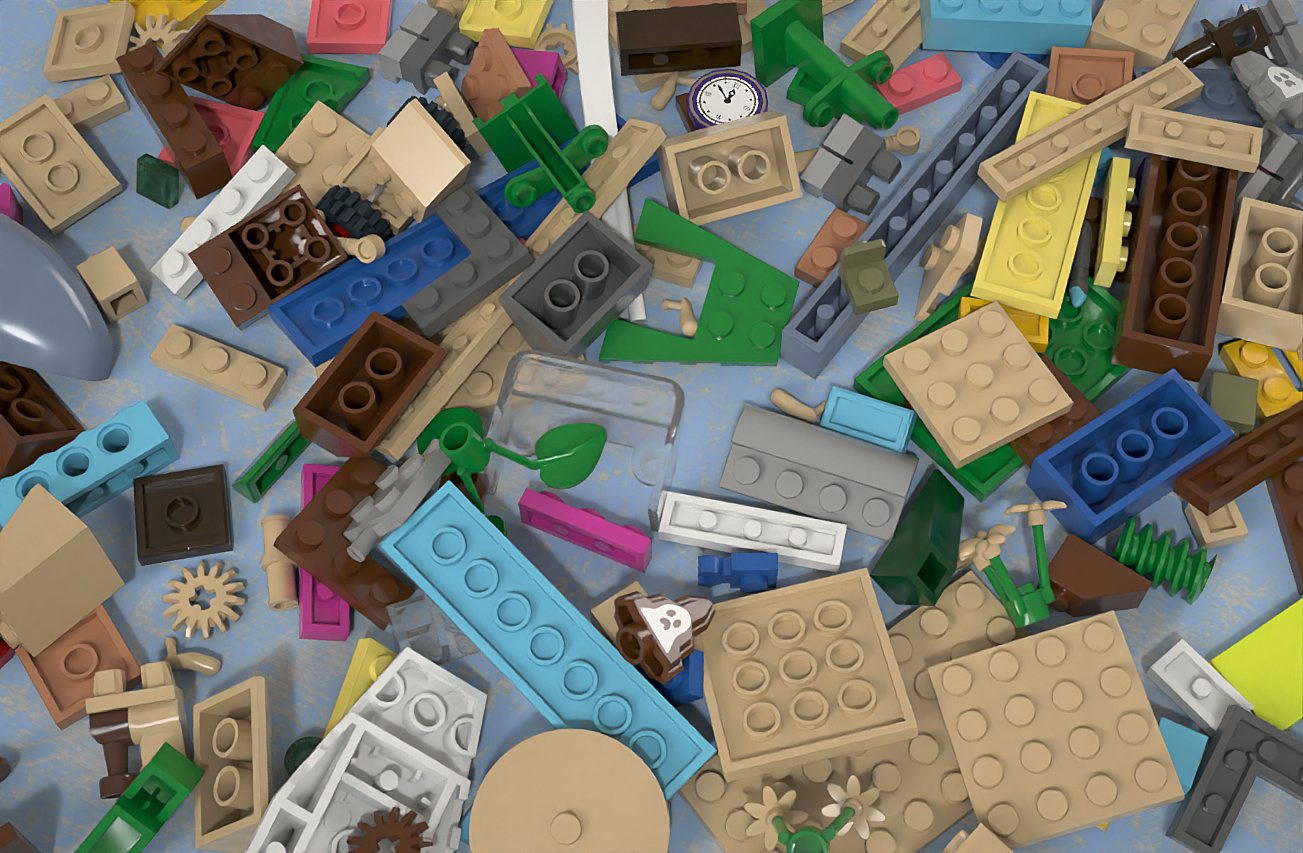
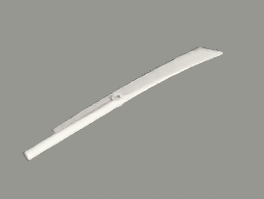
(597, 97)

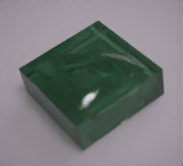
(157, 181)

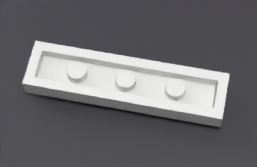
(247, 192)
(752, 530)

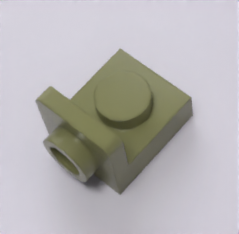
(867, 277)

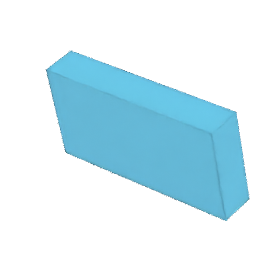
(868, 419)

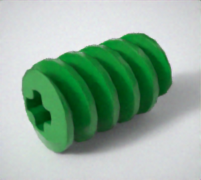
(1163, 560)

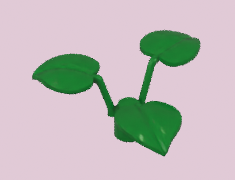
(563, 453)

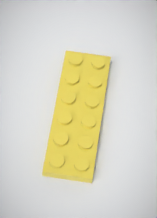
(1038, 230)

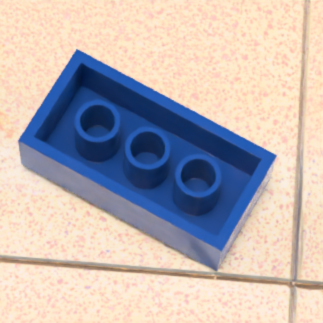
(1128, 457)

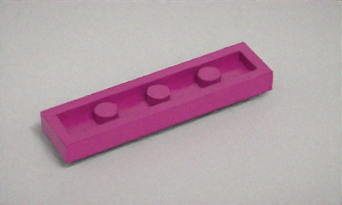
(321, 611)

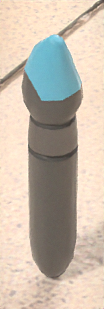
(1078, 286)

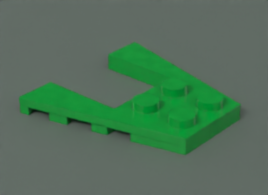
(742, 309)

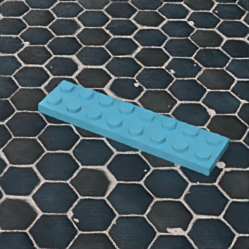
(540, 636)

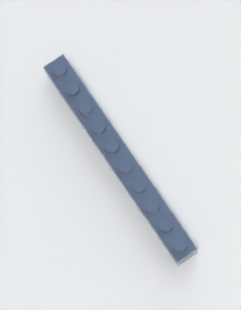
(917, 209)

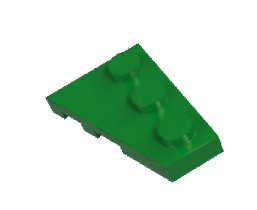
(317, 79)

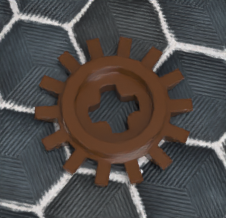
(392, 830)

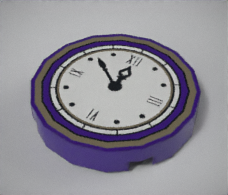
(725, 97)

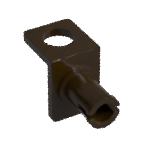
(1219, 41)

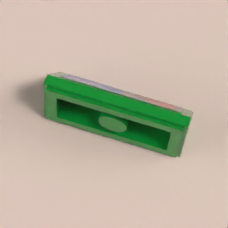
(271, 463)

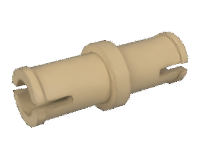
(278, 566)

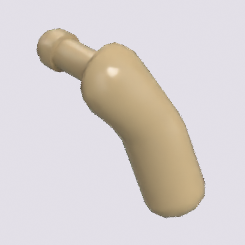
(668, 89)
(687, 318)
(795, 408)
(190, 660)

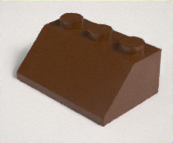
(366, 387)
(30, 420)

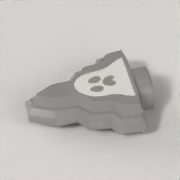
(1273, 89)

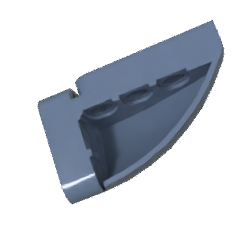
(47, 311)

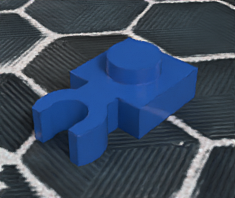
(743, 570)

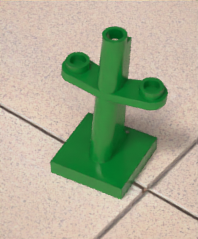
(793, 36)
(533, 130)

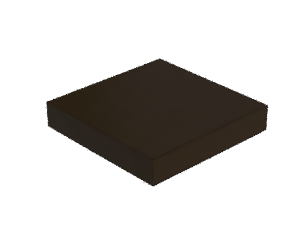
(182, 515)

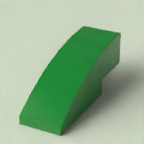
(144, 804)

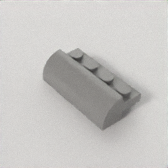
(818, 472)

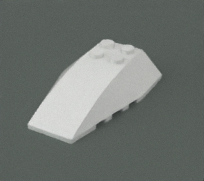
(395, 747)

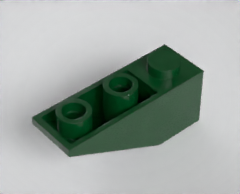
(924, 547)

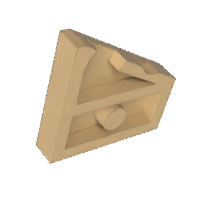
(947, 262)

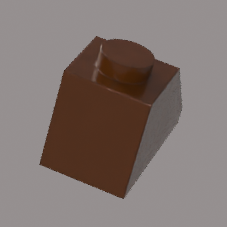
(1091, 581)

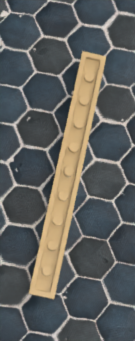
(487, 321)

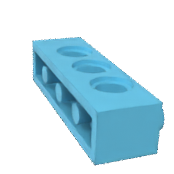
(107, 472)

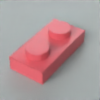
(920, 83)

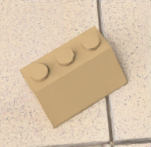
(236, 754)

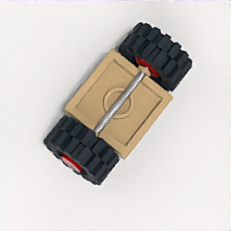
(359, 204)

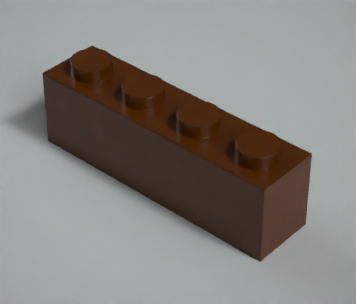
(175, 122)

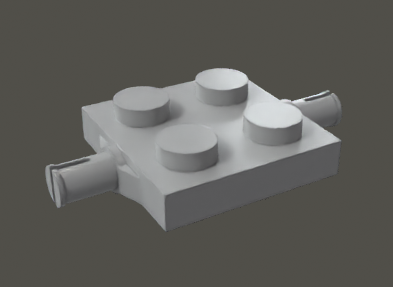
(395, 499)

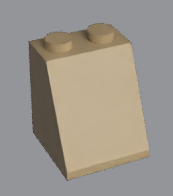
(49, 572)

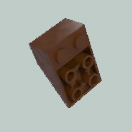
(234, 58)
(268, 256)

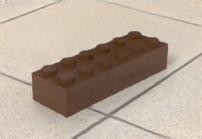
(1175, 267)

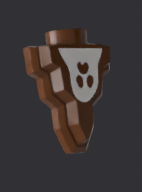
(660, 630)

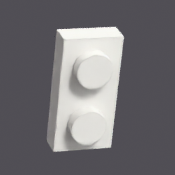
(1195, 686)

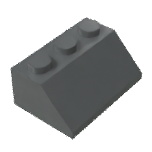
(576, 288)

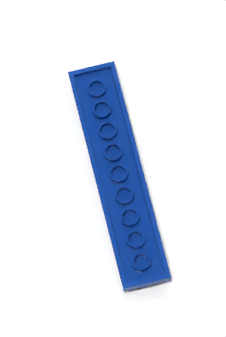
(333, 307)

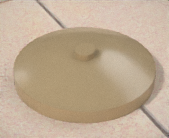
(570, 797)

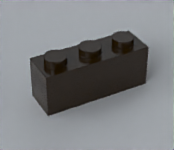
(678, 39)

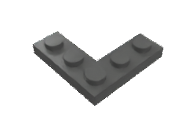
(493, 261)
(1236, 756)

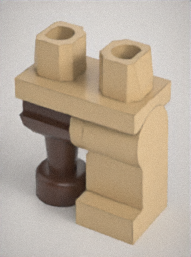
(136, 718)

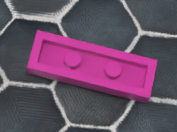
(586, 529)

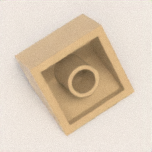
(417, 162)

